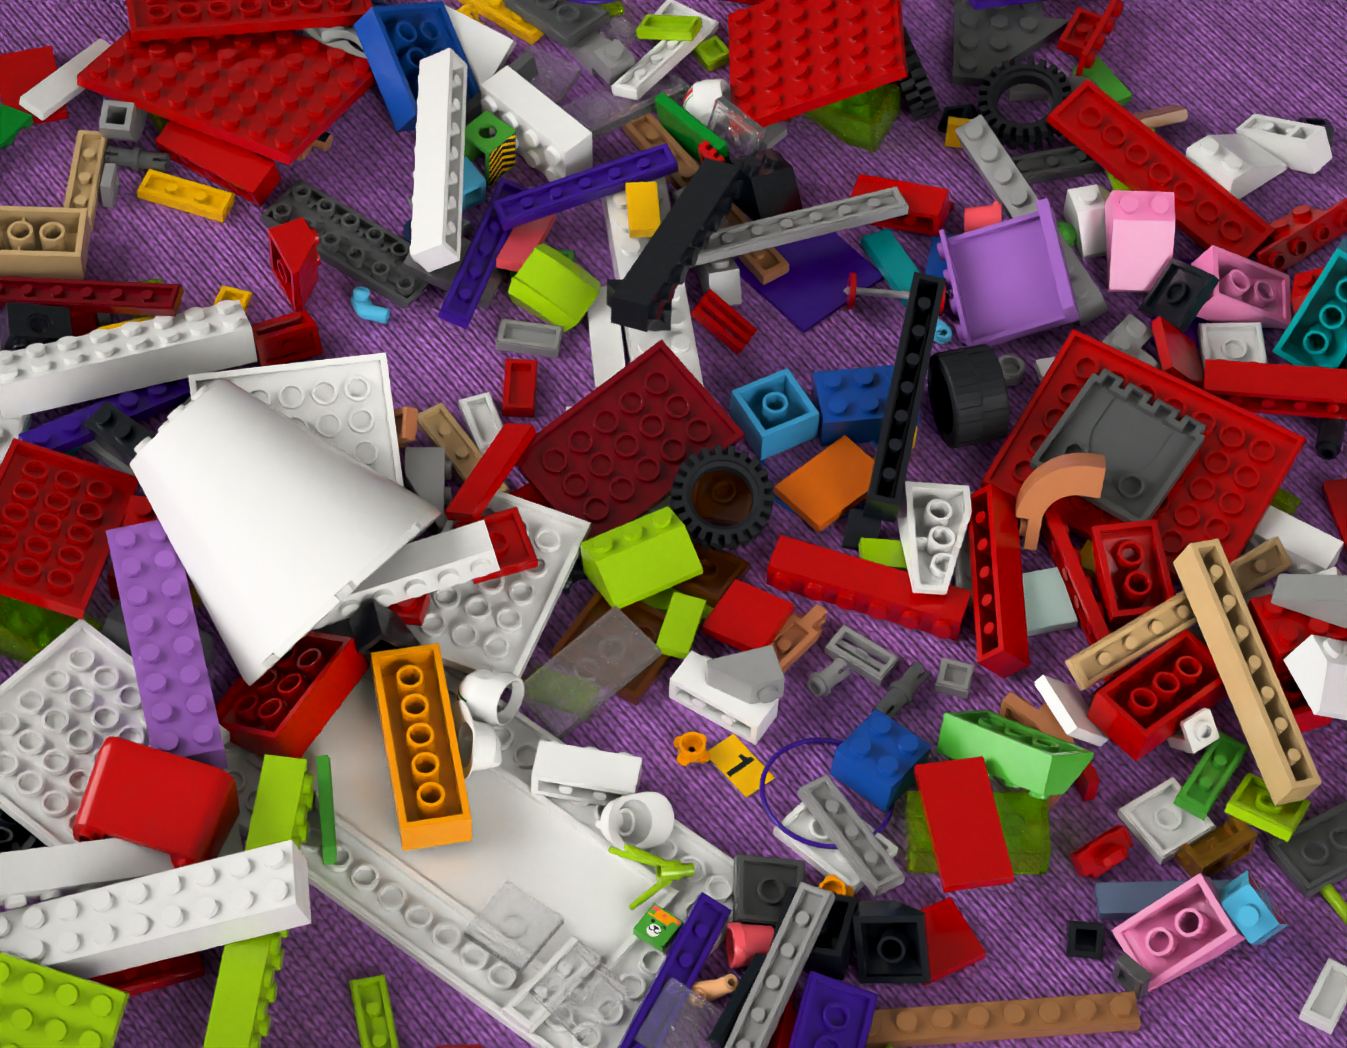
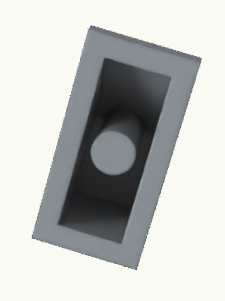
(747, 675)

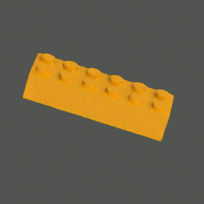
(421, 747)

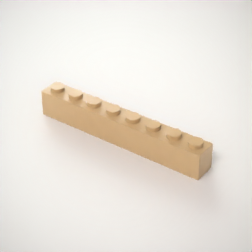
(1247, 672)

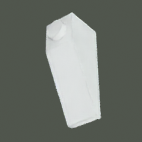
(1295, 143)

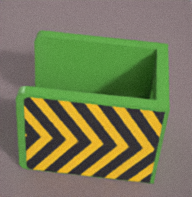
(498, 150)

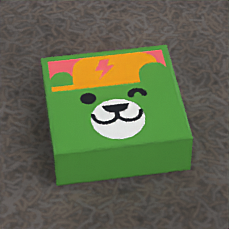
(657, 927)

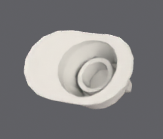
(476, 741)
(637, 820)

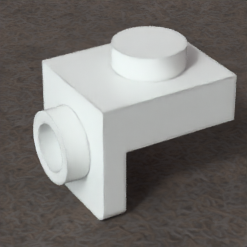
(1195, 732)

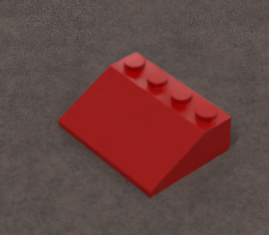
(294, 697)

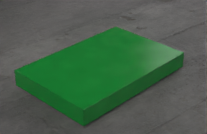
(687, 129)

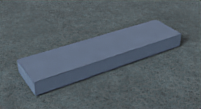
(1127, 899)

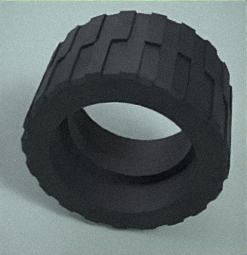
(968, 395)

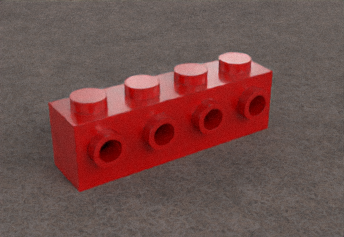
(220, 162)

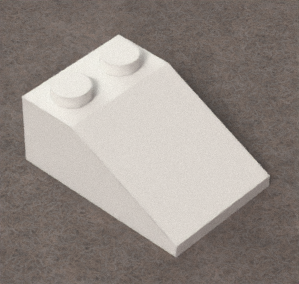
(1235, 162)

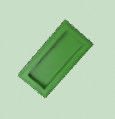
(1107, 81)

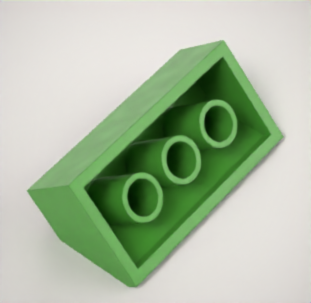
(1013, 751)

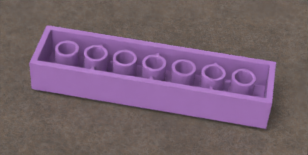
(165, 644)

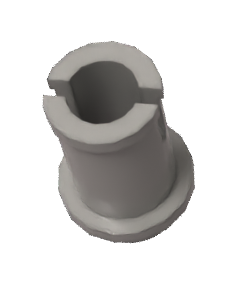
(822, 682)

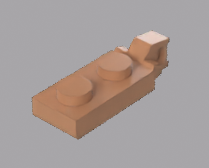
(798, 636)

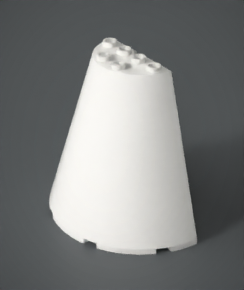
(269, 518)

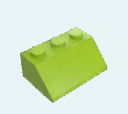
(640, 558)

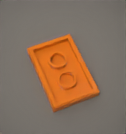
(828, 484)

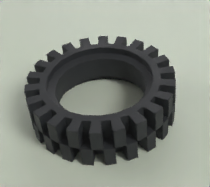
(1009, 76)
(916, 87)
(735, 463)

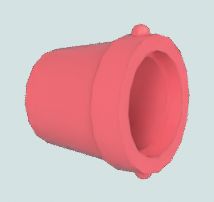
(982, 216)
(744, 941)

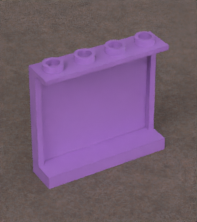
(1009, 278)

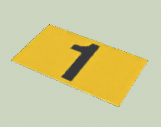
(738, 765)

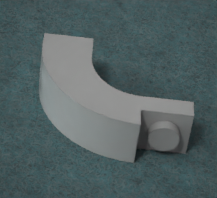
(121, 120)

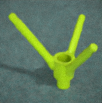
(665, 870)

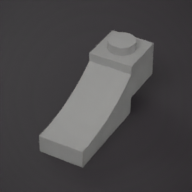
(603, 57)

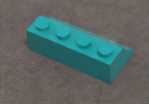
(1320, 325)

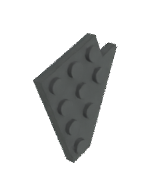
(995, 35)

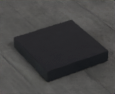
(1179, 294)

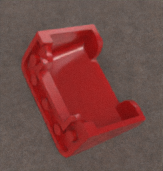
(157, 802)

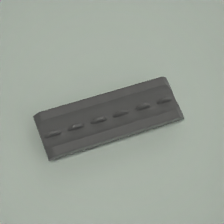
(350, 242)

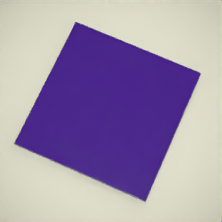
(814, 280)

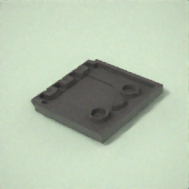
(1140, 442)

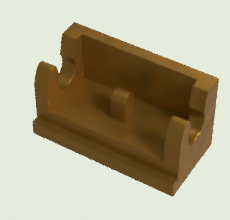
(1217, 849)

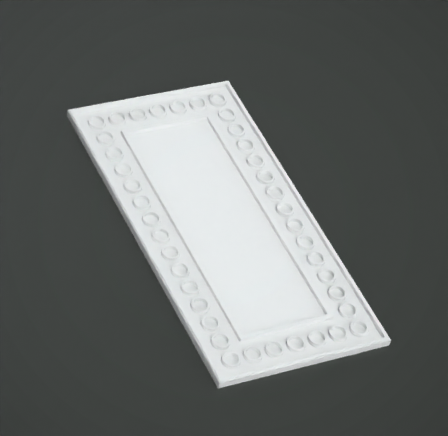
(533, 840)

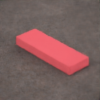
(522, 242)

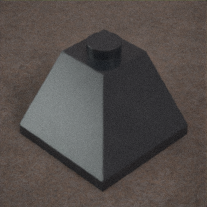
(891, 943)

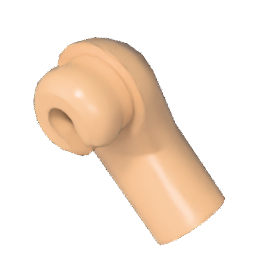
(715, 988)

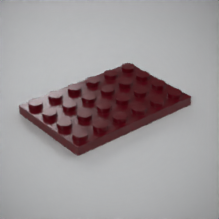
(625, 442)

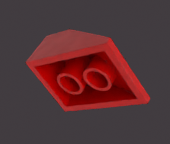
(1130, 570)

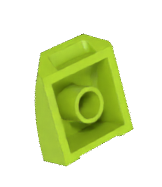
(553, 288)

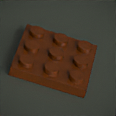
(645, 618)

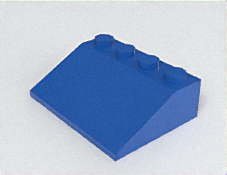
(396, 42)

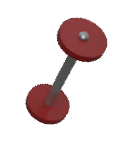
(851, 292)

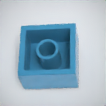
(774, 414)

